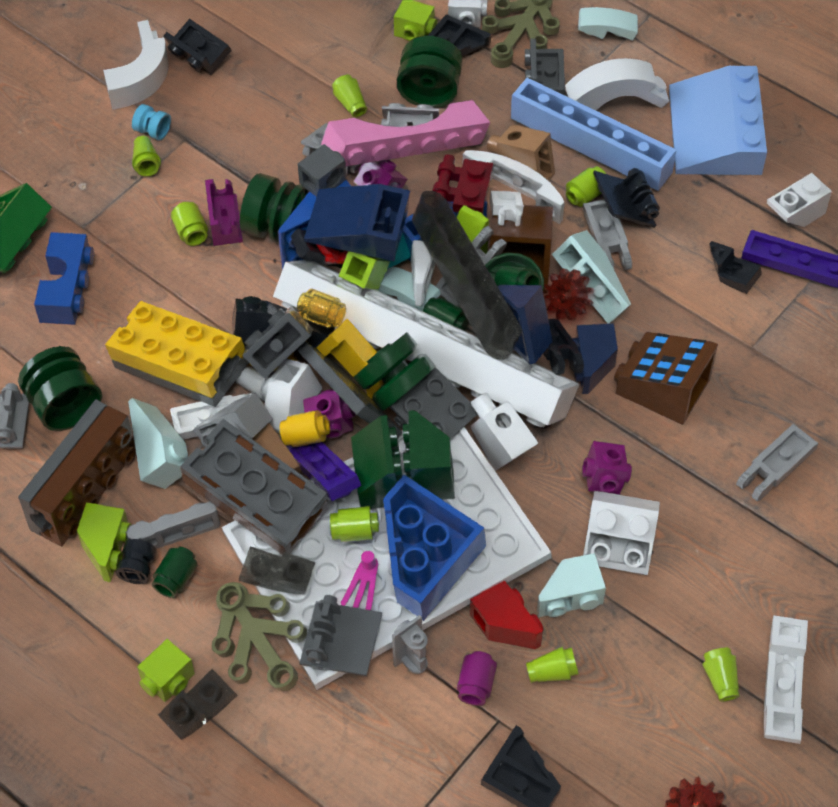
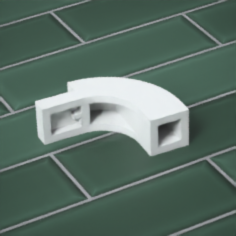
(142, 76)
(617, 79)

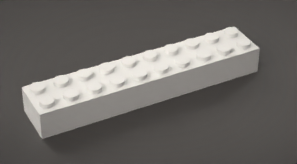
(454, 351)

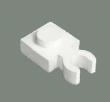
(507, 206)

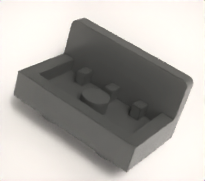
(546, 67)

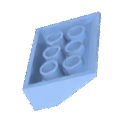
(718, 123)

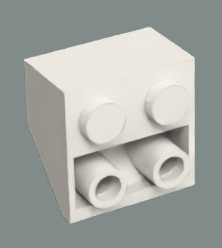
(622, 531)

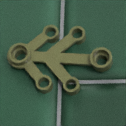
(502, 52)
(254, 632)

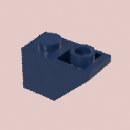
(599, 352)

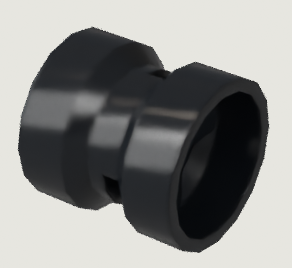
(136, 561)

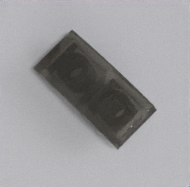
(275, 572)
(198, 706)

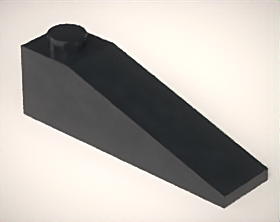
(253, 313)

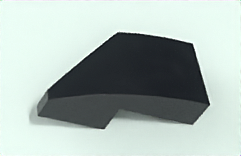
(733, 270)

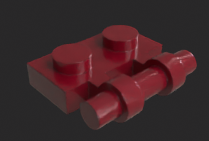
(472, 180)

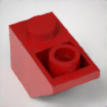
(504, 618)

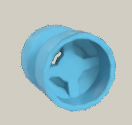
(150, 121)

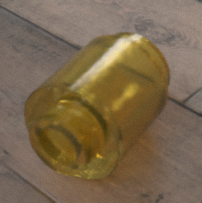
(321, 308)

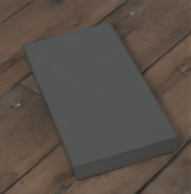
(343, 385)

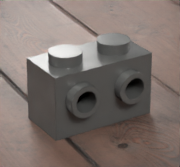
(283, 336)

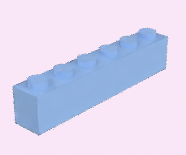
(592, 133)

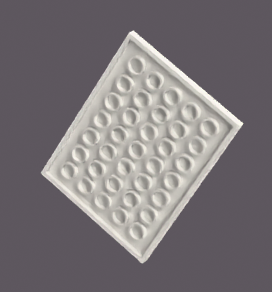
(479, 493)

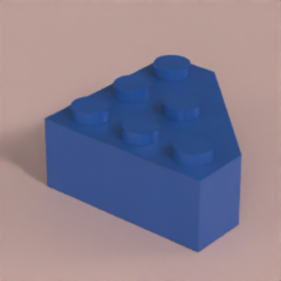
(427, 545)

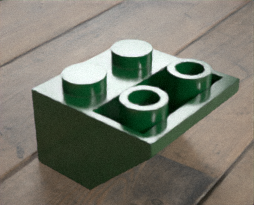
(428, 456)
(376, 461)

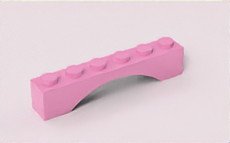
(367, 142)

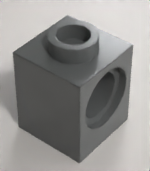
(322, 170)

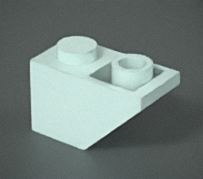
(572, 586)

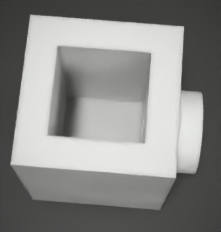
(468, 11)

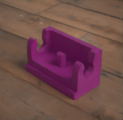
(223, 213)

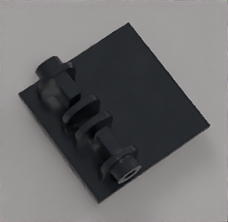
(629, 197)

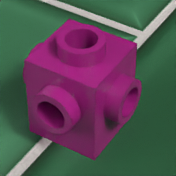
(380, 173)
(335, 409)
(606, 467)

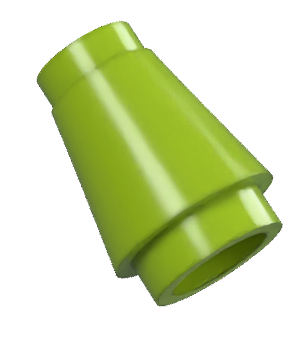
(349, 95)
(145, 157)
(553, 666)
(722, 672)

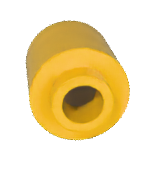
(304, 429)

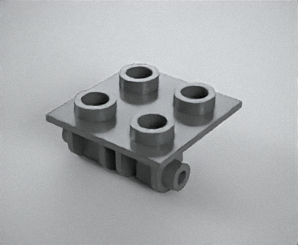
(437, 402)
(340, 637)

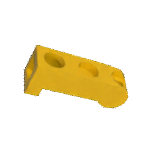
(350, 350)

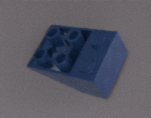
(360, 219)

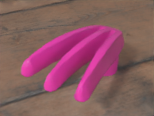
(366, 573)

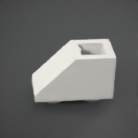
(802, 201)
(288, 388)

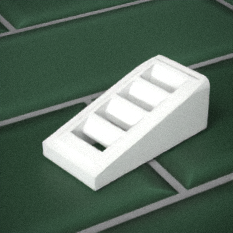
(422, 270)

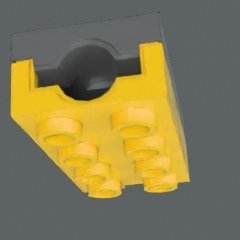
(177, 353)

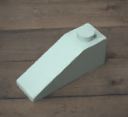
(585, 254)
(157, 445)

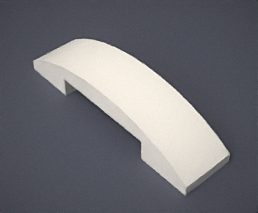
(522, 180)
(785, 679)

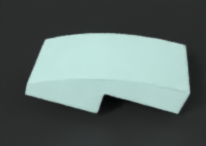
(599, 21)
(400, 284)

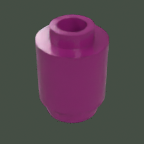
(476, 678)

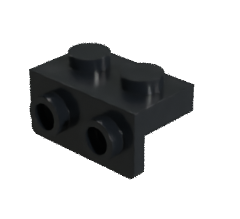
(198, 46)

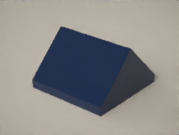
(530, 311)

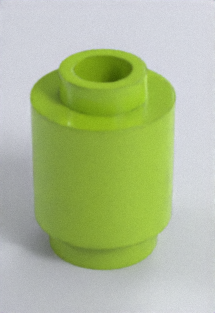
(583, 187)
(189, 223)
(354, 524)

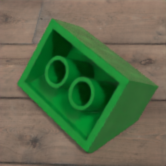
(20, 214)

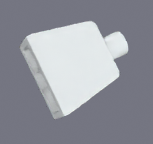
(500, 431)

